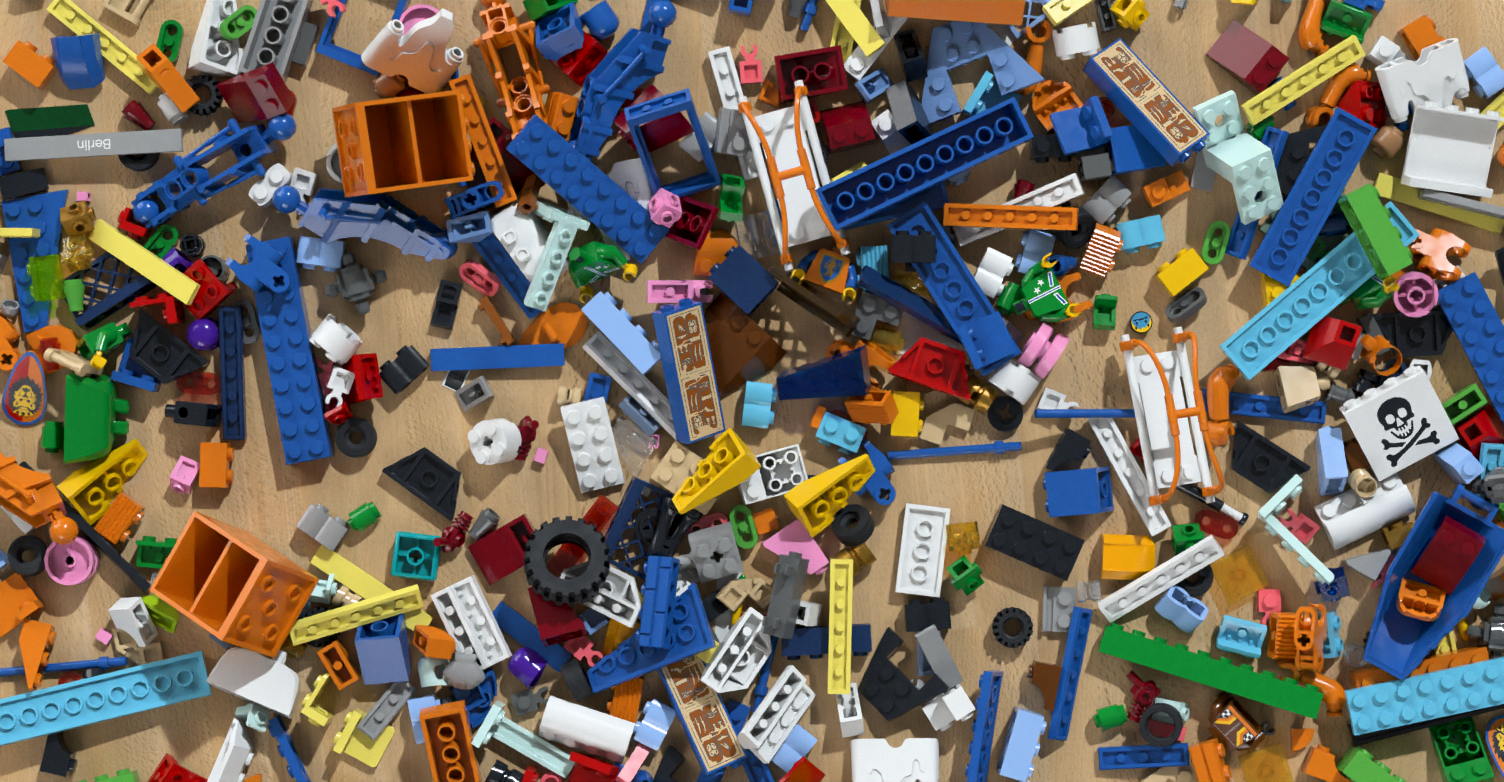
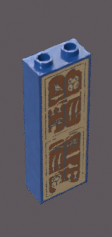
(1146, 102)
(688, 371)
(702, 717)

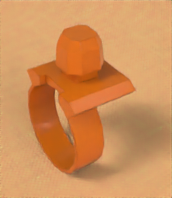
(1373, 346)

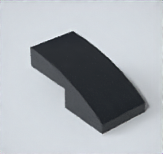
(23, 184)
(446, 305)

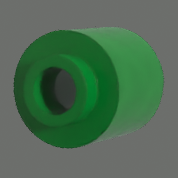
(1257, 131)
(1008, 296)
(52, 436)
(363, 516)
(1110, 717)

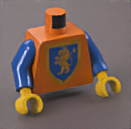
(829, 271)

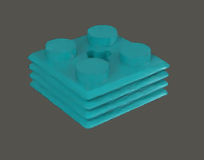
(404, 565)

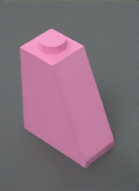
(796, 539)

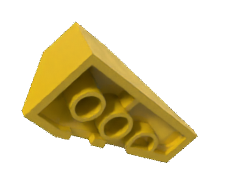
(723, 469)
(97, 483)
(822, 495)

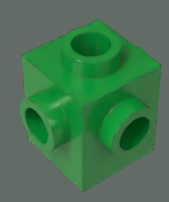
(1185, 536)
(965, 575)

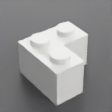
(948, 707)

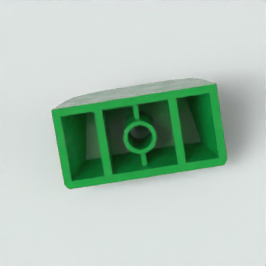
(92, 417)

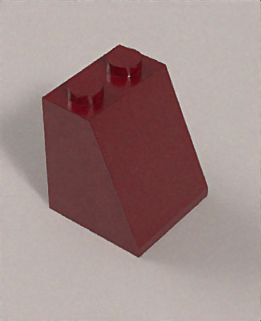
(847, 127)
(656, 132)
(555, 622)

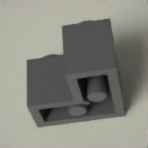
(1094, 164)
(873, 309)

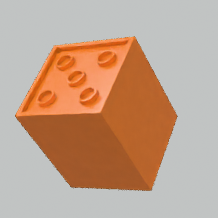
(403, 143)
(234, 585)

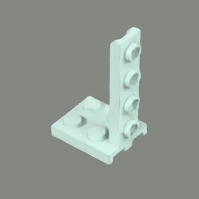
(554, 253)
(1290, 542)
(522, 740)

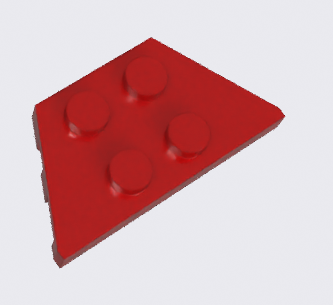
(934, 367)

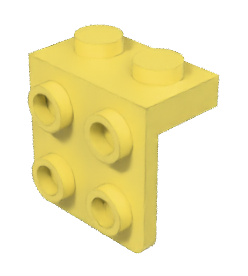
(316, 714)
(358, 744)

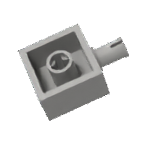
(711, 565)

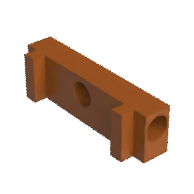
(529, 194)
(497, 320)

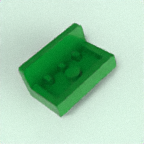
(1345, 20)
(153, 552)

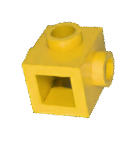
(1130, 13)

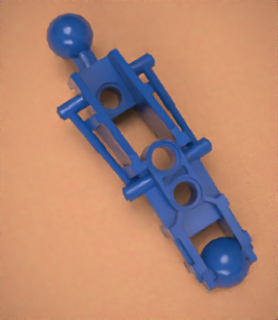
(615, 78)
(261, 141)
(367, 217)

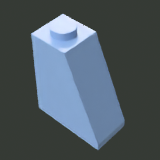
(1330, 461)
(1458, 463)

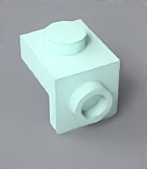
(324, 590)
(1182, 707)
(254, 715)

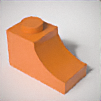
(1165, 189)
(1321, 765)

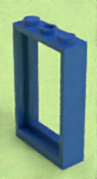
(343, 55)
(662, 107)

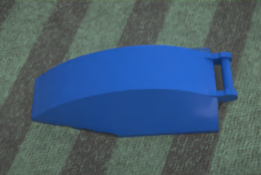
(1401, 642)

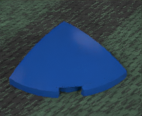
(478, 698)

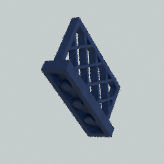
(114, 301)
(621, 517)

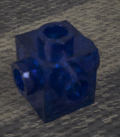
(1337, 589)

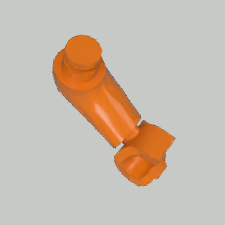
(1309, 28)
(1035, 50)
(1334, 89)
(1218, 393)
(1333, 691)

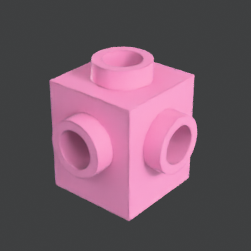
(665, 208)

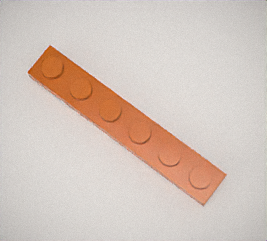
(484, 140)
(1011, 216)

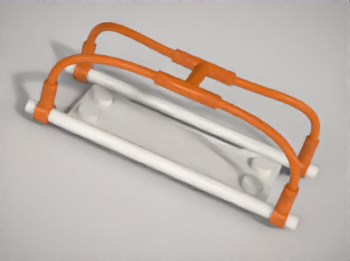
(791, 173)
(1164, 420)

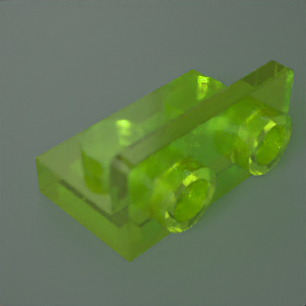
(46, 278)

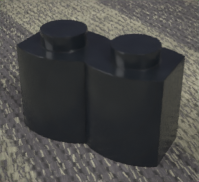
(913, 248)
(403, 369)
(923, 615)

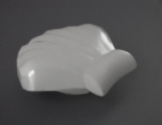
(464, 671)

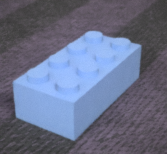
(622, 332)

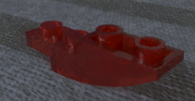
(570, 554)

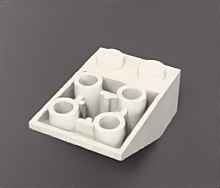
(778, 474)

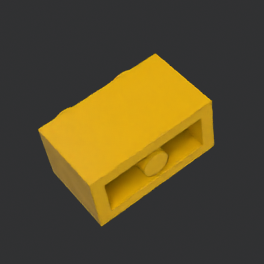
(1181, 271)
(907, 421)

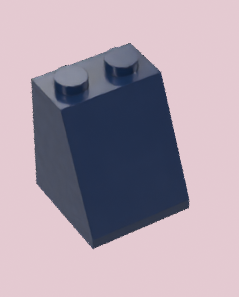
(743, 280)

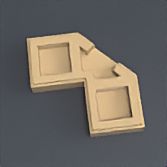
(936, 423)
(737, 590)
(128, 647)

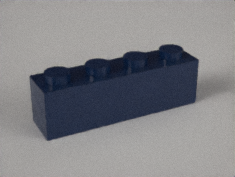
(815, 641)

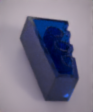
(829, 377)

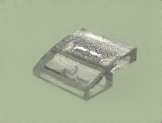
(757, 235)

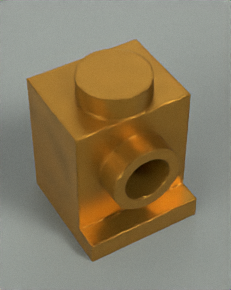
(1396, 534)

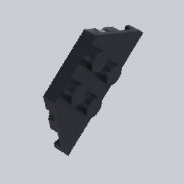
(1415, 335)
(162, 351)
(1262, 460)
(428, 479)

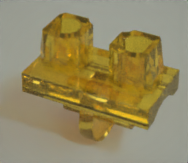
(911, 281)

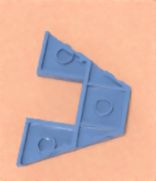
(963, 43)

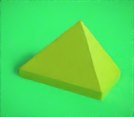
(161, 612)

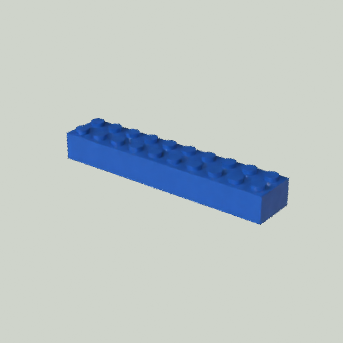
(924, 164)
(292, 363)

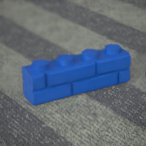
(658, 602)

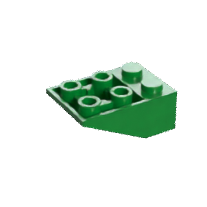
(1460, 752)

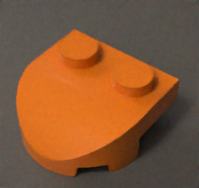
(1052, 98)
(713, 250)
(66, 337)
(1420, 600)

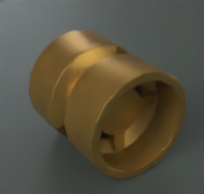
(985, 397)
(860, 554)

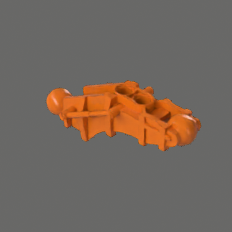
(504, 30)
(35, 500)

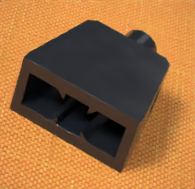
(194, 413)

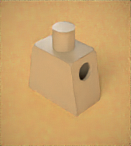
(1299, 386)

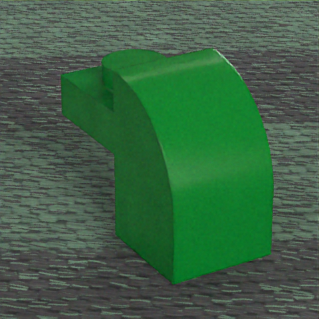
(730, 198)

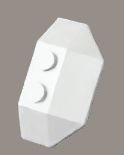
(616, 599)
(739, 655)
(233, 755)

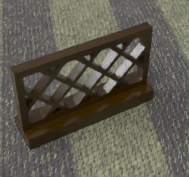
(816, 302)

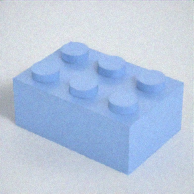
(1021, 744)

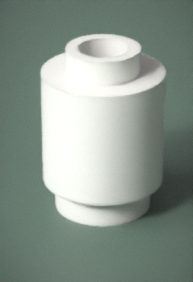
(170, 111)

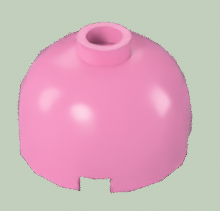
(1416, 294)

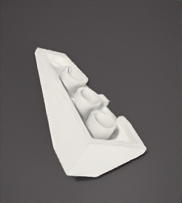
(210, 51)

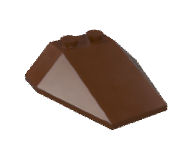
(738, 345)

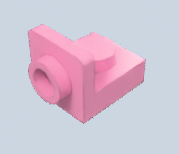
(184, 475)

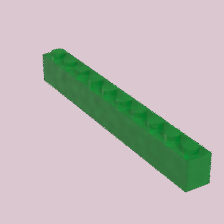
(1211, 672)

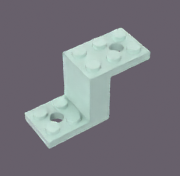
(1239, 158)

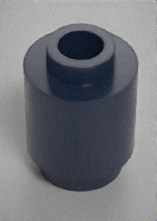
(1335, 225)

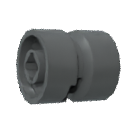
(218, 267)

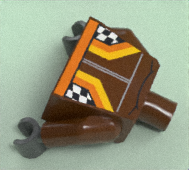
(1234, 725)

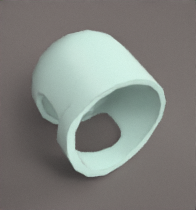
(427, 674)

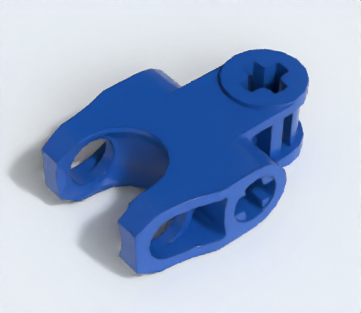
(473, 199)
(263, 268)
(879, 477)

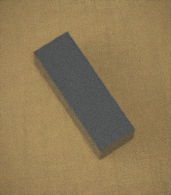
(1105, 15)
(305, 44)
(1371, 328)

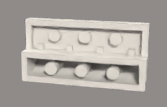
(1353, 517)
(471, 622)
(776, 715)
(586, 729)

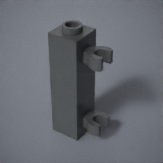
(786, 595)

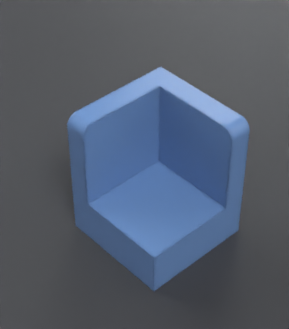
(593, 620)

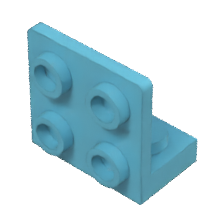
(986, 96)

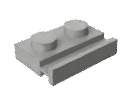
(731, 133)
(1057, 608)

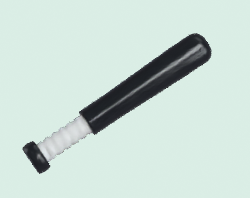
(1195, 492)

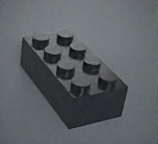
(1033, 542)

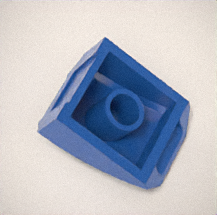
(559, 32)
(79, 60)

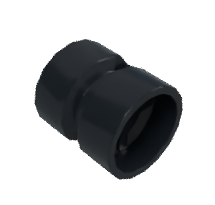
(501, 773)

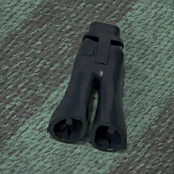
(664, 540)

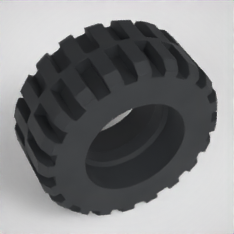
(559, 533)

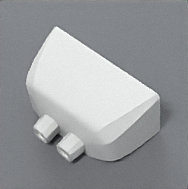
(522, 237)
(258, 680)

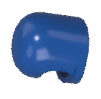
(601, 21)

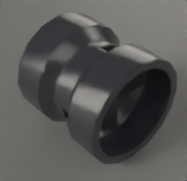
(196, 245)
(1365, 381)

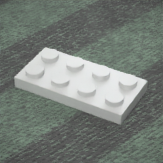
(592, 444)
(922, 550)

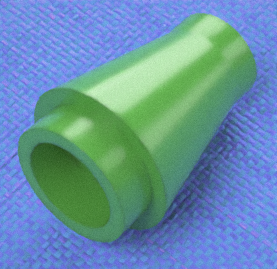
(74, 294)

